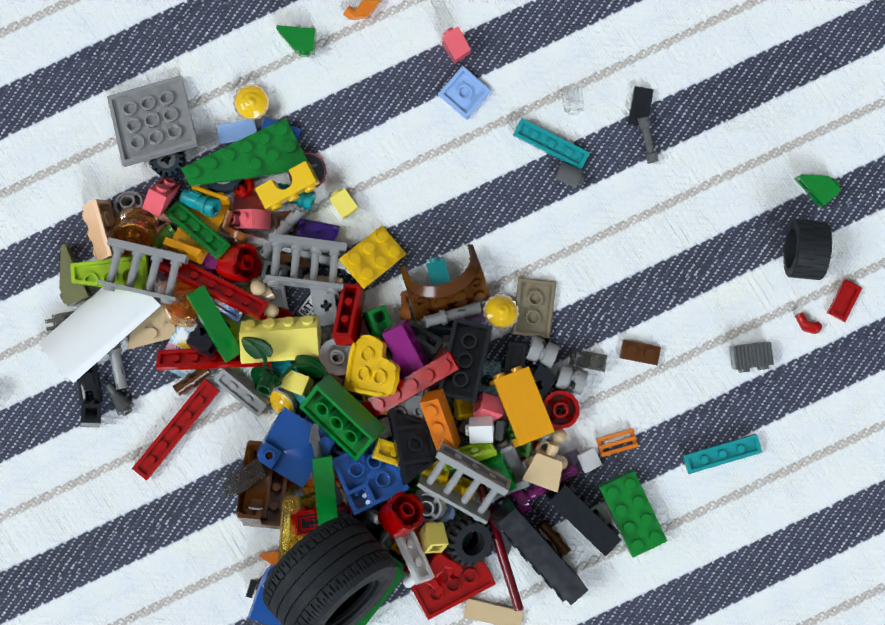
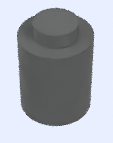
(570, 175)

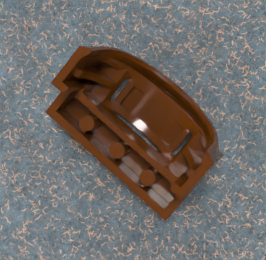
(456, 293)
(264, 495)

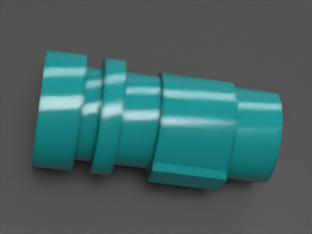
(305, 200)
(205, 204)

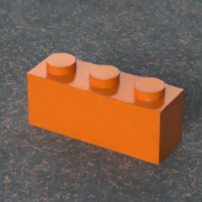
(439, 419)

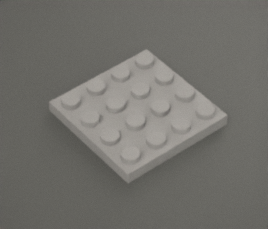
(152, 121)

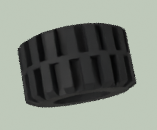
(479, 544)

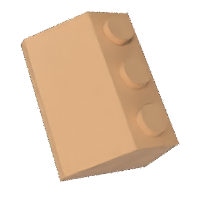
(100, 222)

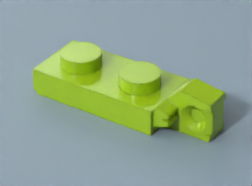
(477, 451)

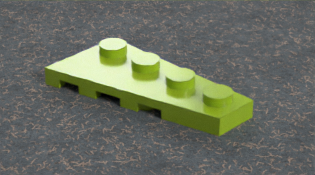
(91, 271)

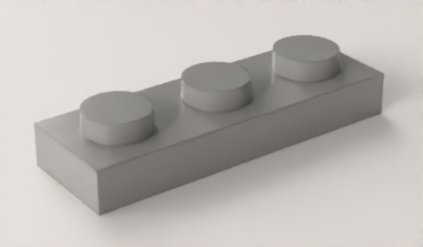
(242, 391)

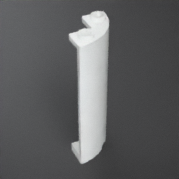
(95, 330)

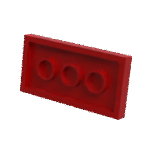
(466, 585)

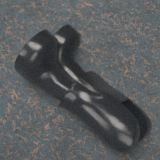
(88, 382)

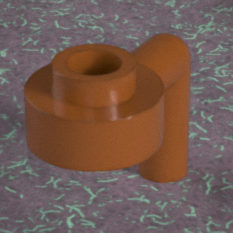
(238, 235)
(405, 310)

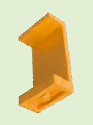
(183, 244)
(523, 405)

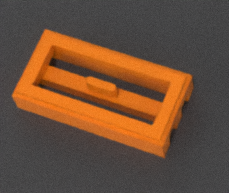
(605, 453)

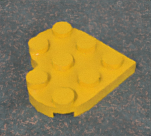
(369, 369)

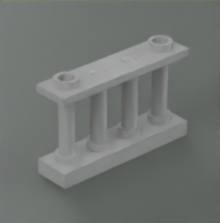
(316, 247)
(157, 256)
(472, 468)

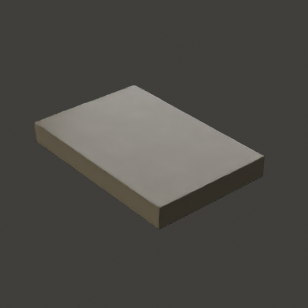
(535, 306)

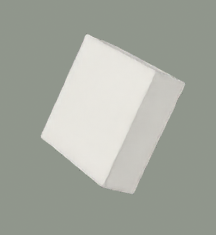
(589, 460)

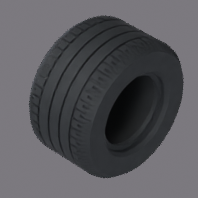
(330, 576)

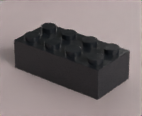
(469, 347)
(584, 519)

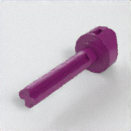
(524, 498)

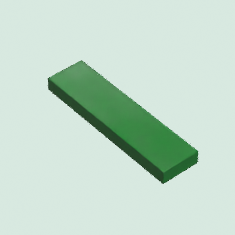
(197, 230)
(214, 323)
(324, 488)

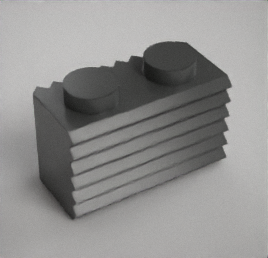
(751, 355)

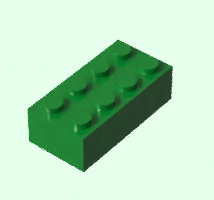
(632, 513)

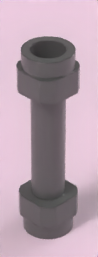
(651, 155)

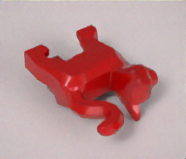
(439, 563)

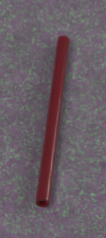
(502, 556)

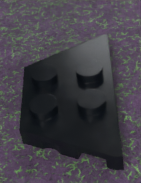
(412, 445)

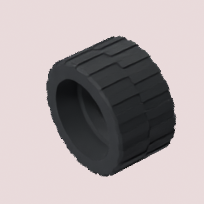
(807, 249)

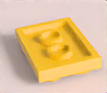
(372, 257)

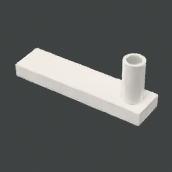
(415, 559)

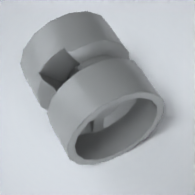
(542, 352)
(571, 379)

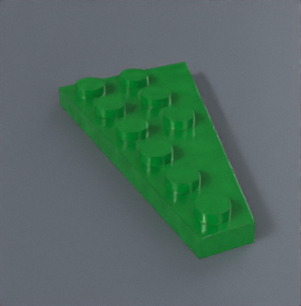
(255, 156)

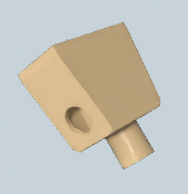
(546, 468)

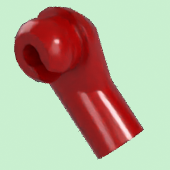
(245, 189)
(808, 326)

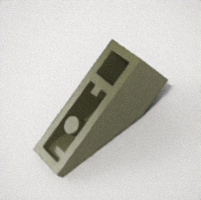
(70, 293)

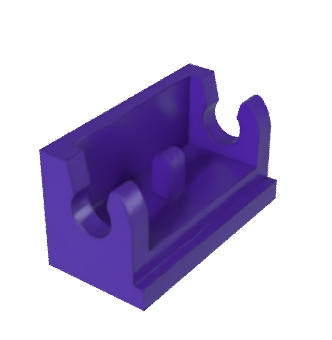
(318, 230)

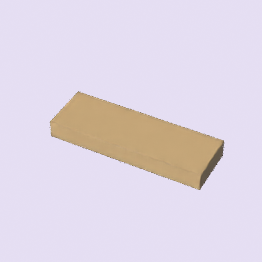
(492, 613)

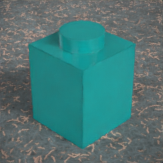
(437, 271)

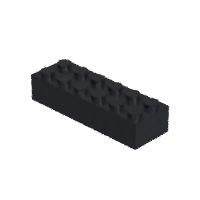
(537, 551)

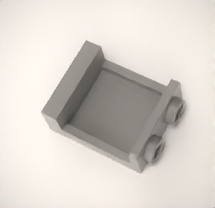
(515, 463)

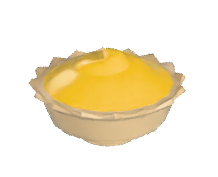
(251, 102)
(501, 311)

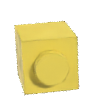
(343, 203)
(297, 383)
(433, 537)

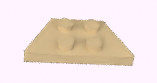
(152, 329)

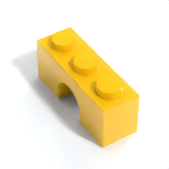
(303, 180)

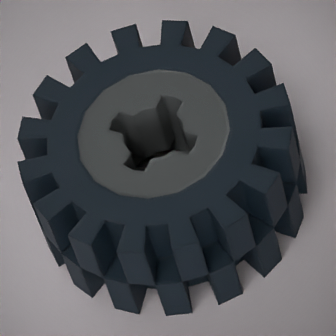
(170, 166)

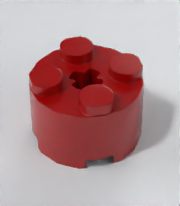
(239, 263)
(570, 412)
(401, 514)

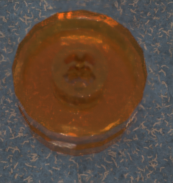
(135, 226)
(181, 313)

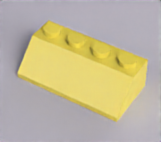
(286, 336)

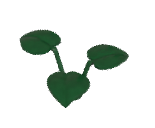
(266, 380)

